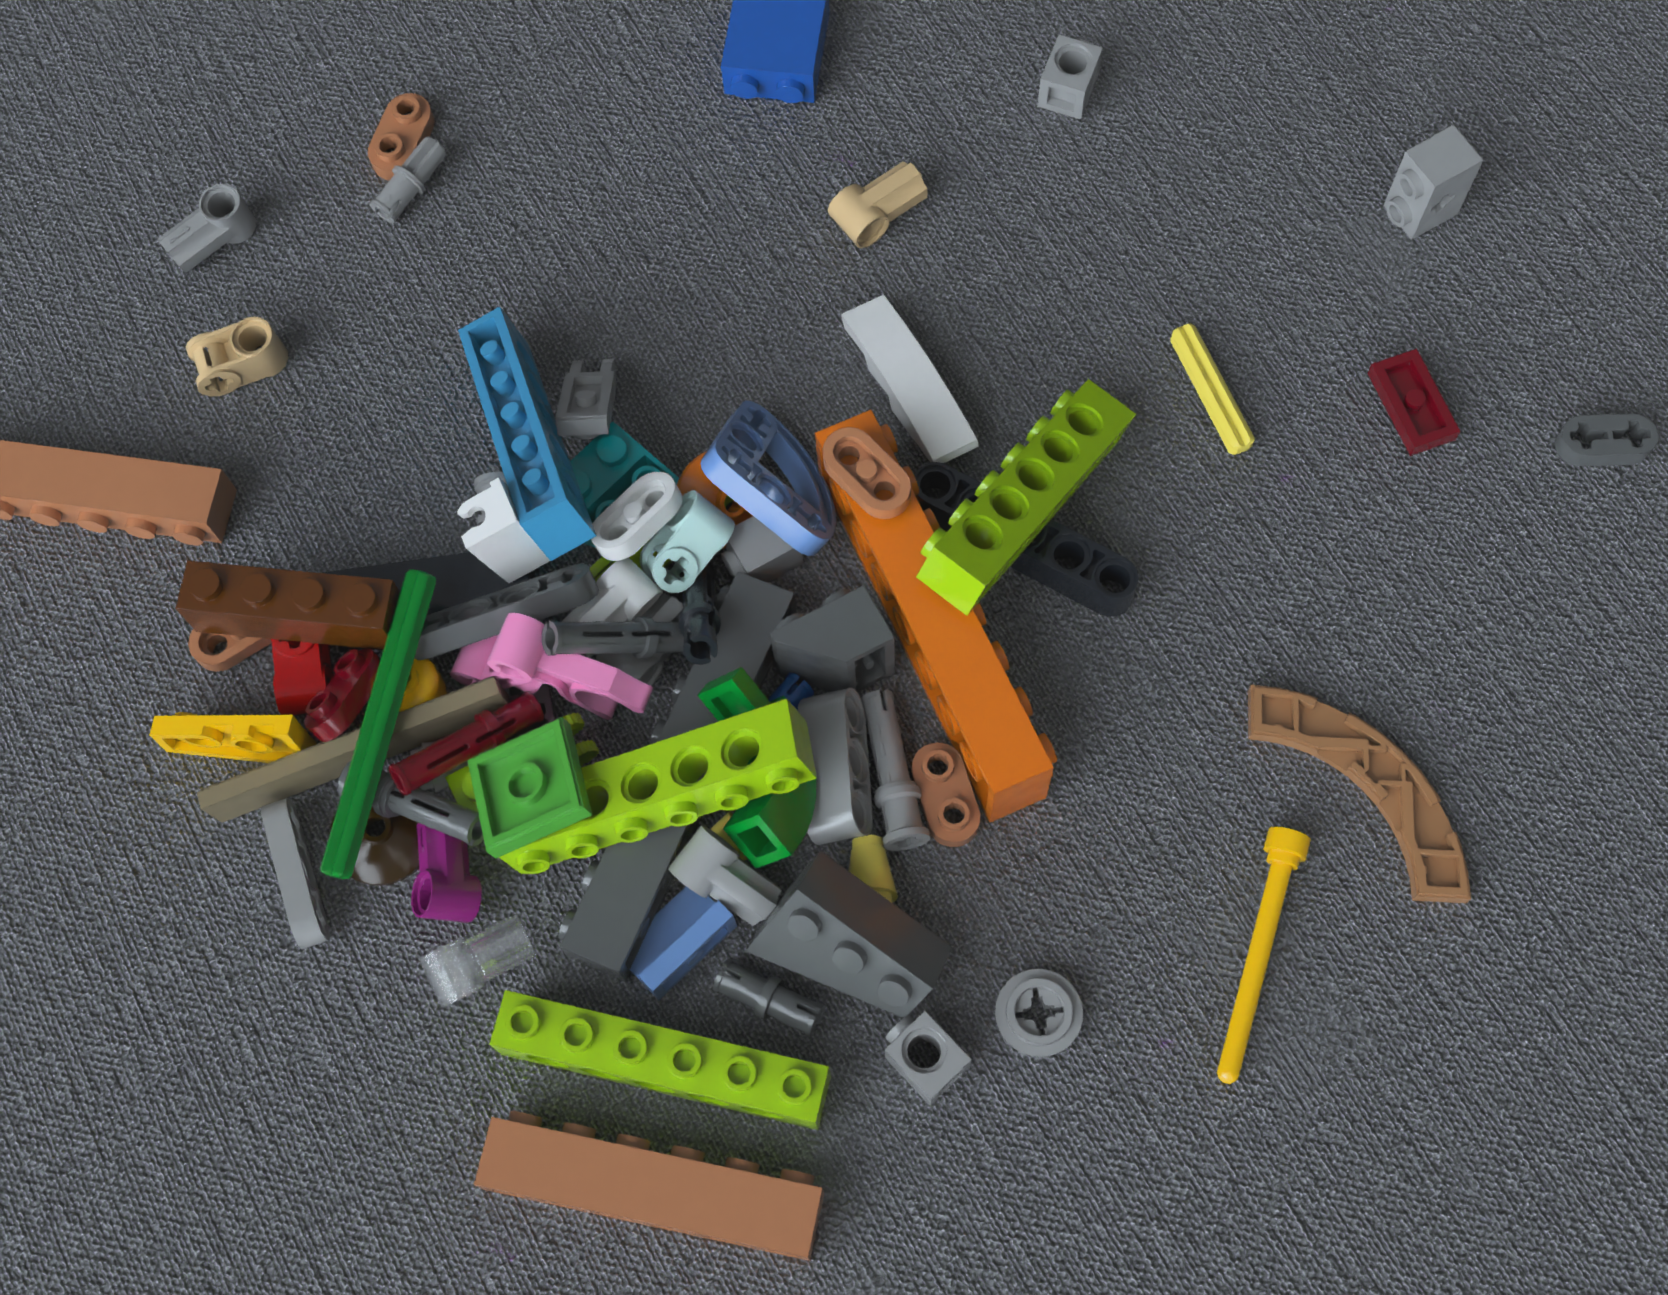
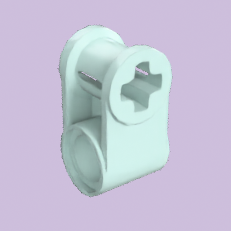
(688, 540)

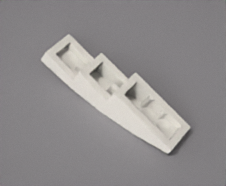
(909, 380)

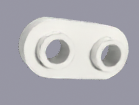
(636, 516)

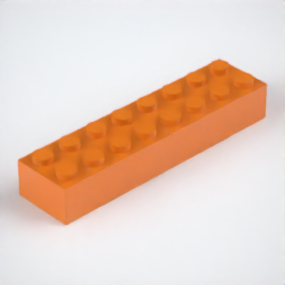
(946, 648)

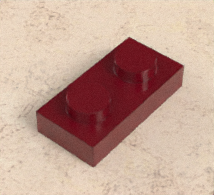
(1413, 402)

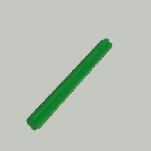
(378, 725)

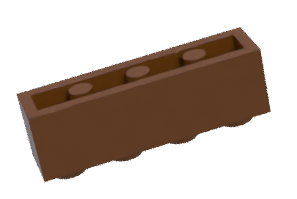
(287, 604)

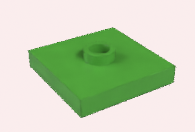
(529, 788)

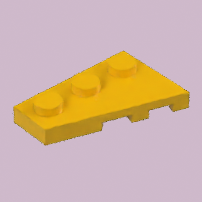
(231, 736)

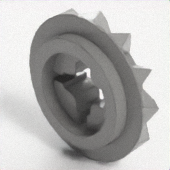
(1054, 993)

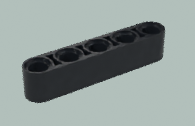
(1040, 557)

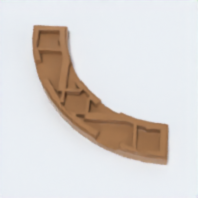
(1382, 772)

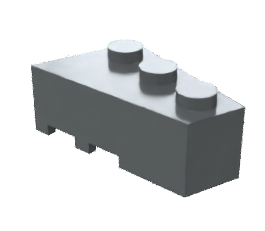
(851, 939)

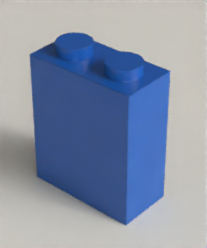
(775, 49)

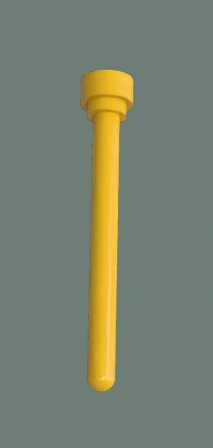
(1285, 852)

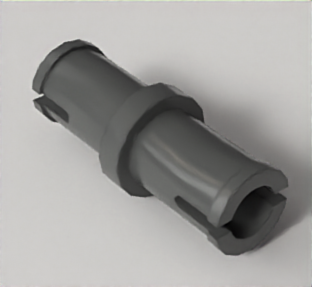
(769, 997)

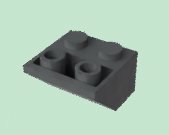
(836, 644)

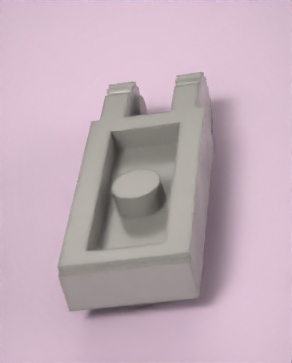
(586, 401)

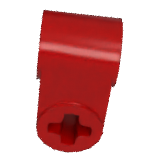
(299, 674)

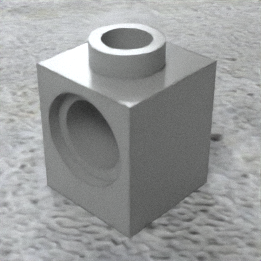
(1066, 91)
(931, 1081)

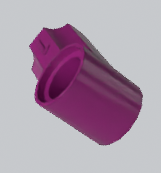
(444, 883)

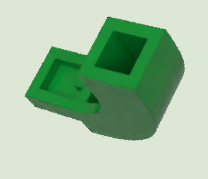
(771, 824)

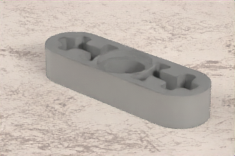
(295, 873)

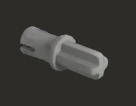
(408, 179)

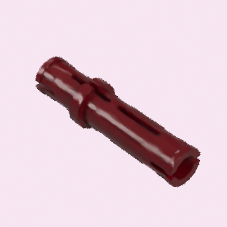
(485, 733)

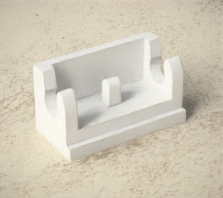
(500, 538)

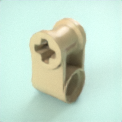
(234, 356)

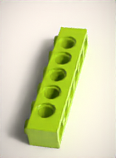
(1024, 497)
(673, 768)
(661, 1060)

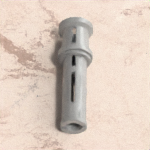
(896, 792)

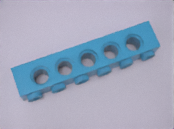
(526, 435)

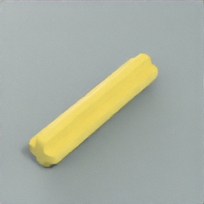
(1212, 389)

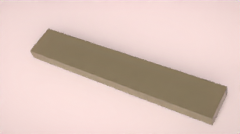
(327, 759)

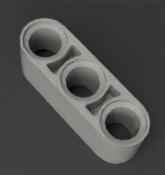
(841, 765)

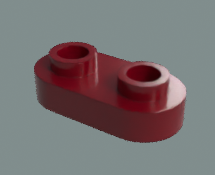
(343, 698)

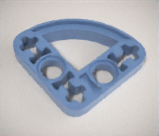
(732, 463)

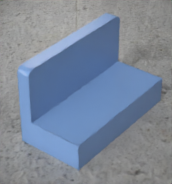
(680, 939)

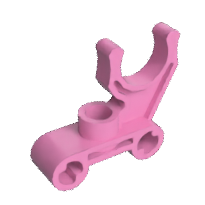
(520, 662)

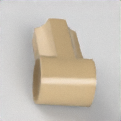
(868, 210)

